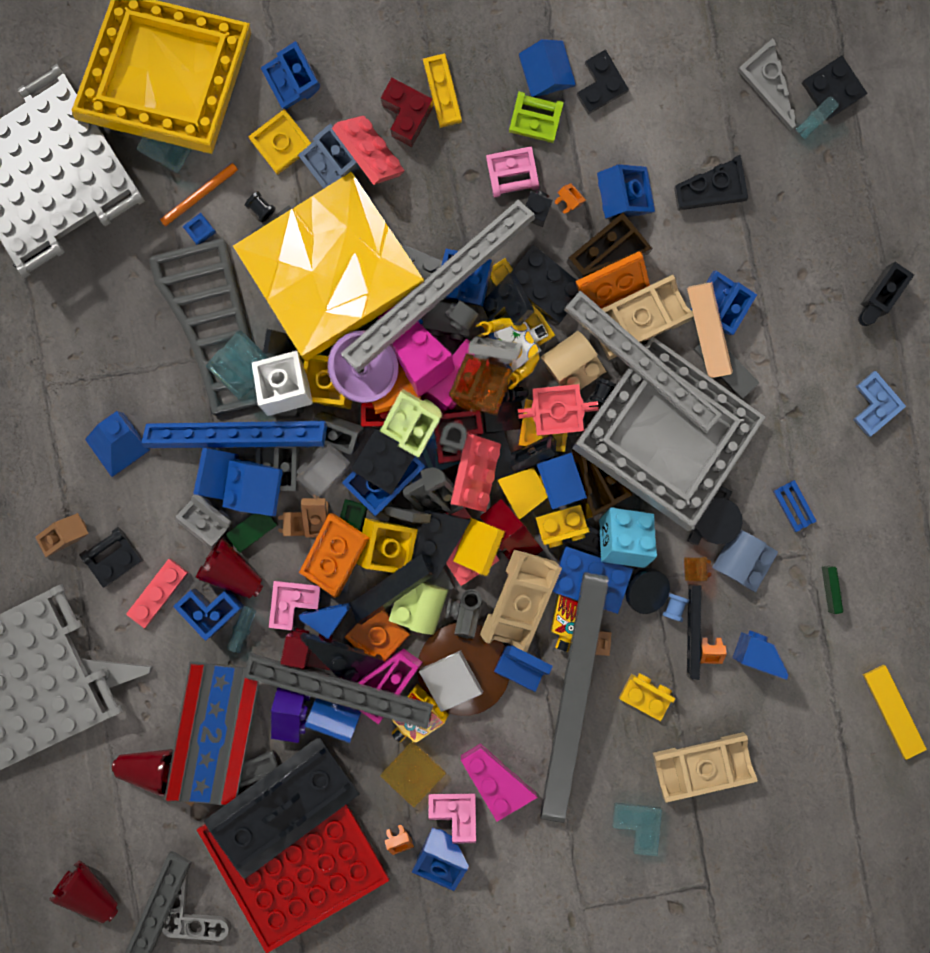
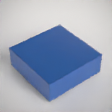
(199, 229)

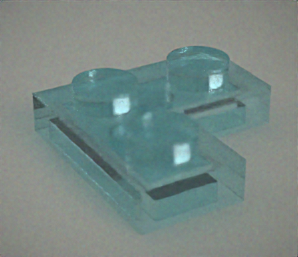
(645, 822)

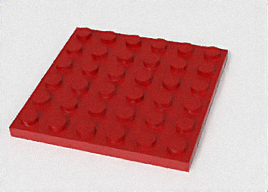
(304, 881)

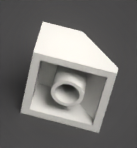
(281, 383)

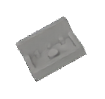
(203, 520)

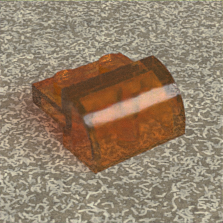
(480, 385)

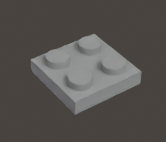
(503, 350)

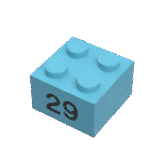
(627, 537)

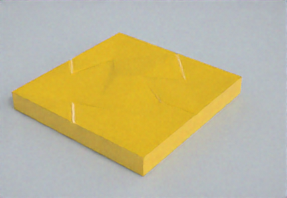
(162, 72)
(328, 266)

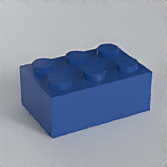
(573, 566)

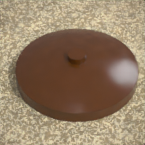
(481, 658)

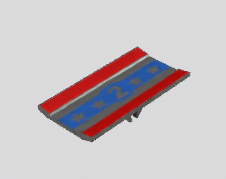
(211, 734)

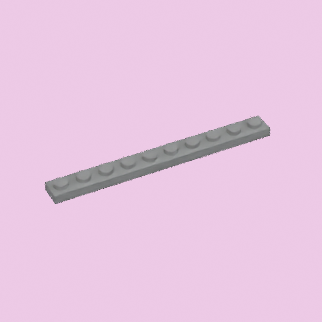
(438, 286)

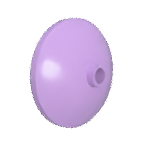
(375, 379)

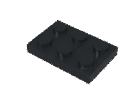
(546, 284)

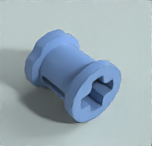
(675, 607)

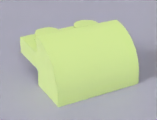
(411, 422)
(420, 608)

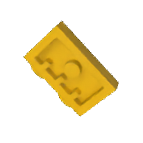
(562, 525)
(647, 697)

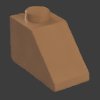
(62, 534)

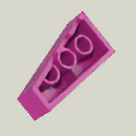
(421, 357)

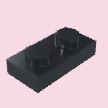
(534, 453)

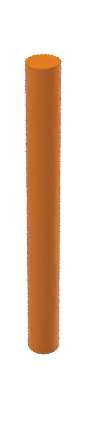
(199, 194)

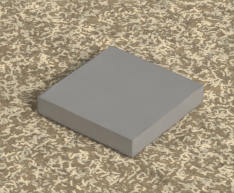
(451, 681)

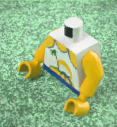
(505, 330)

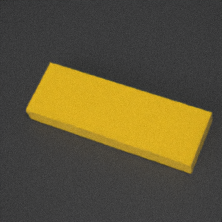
(442, 90)

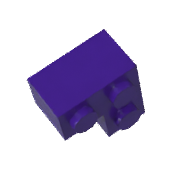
(288, 715)

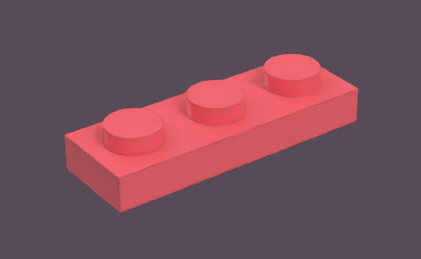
(157, 593)

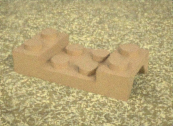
(650, 311)
(521, 600)
(704, 767)

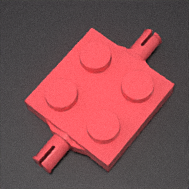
(558, 410)

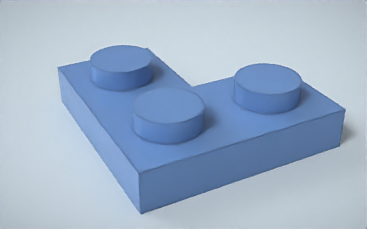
(882, 407)

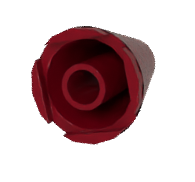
(229, 571)
(144, 769)
(84, 895)

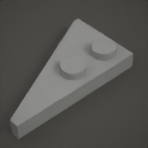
(765, 77)
(115, 672)

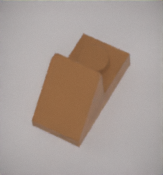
(314, 515)

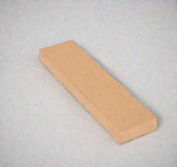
(710, 330)

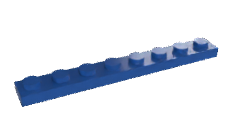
(235, 434)

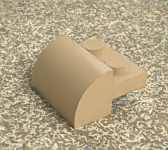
(573, 361)

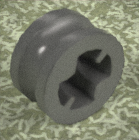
(452, 609)

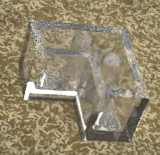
(323, 471)

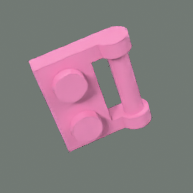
(510, 164)

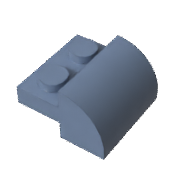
(328, 157)
(745, 560)

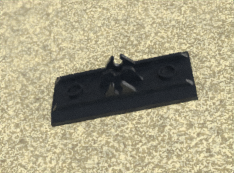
(281, 808)

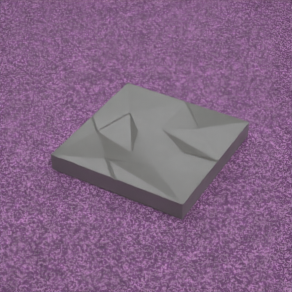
(660, 450)

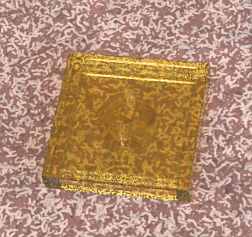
(413, 774)

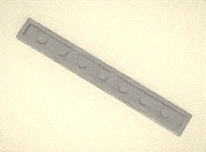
(643, 362)

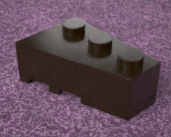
(608, 246)
(600, 488)

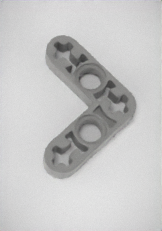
(183, 921)

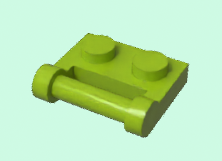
(532, 123)

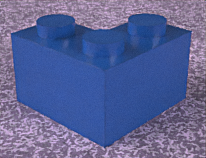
(207, 617)

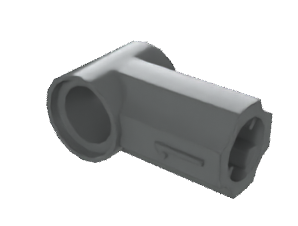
(468, 616)

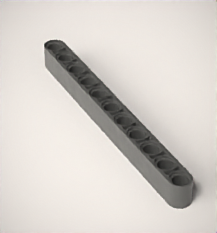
(574, 697)

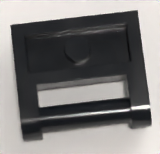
(116, 563)

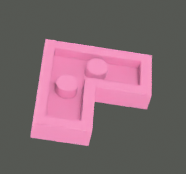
(287, 597)
(459, 809)

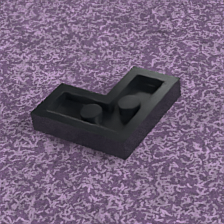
(607, 83)
(508, 298)

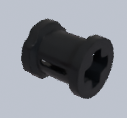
(260, 206)
(602, 390)

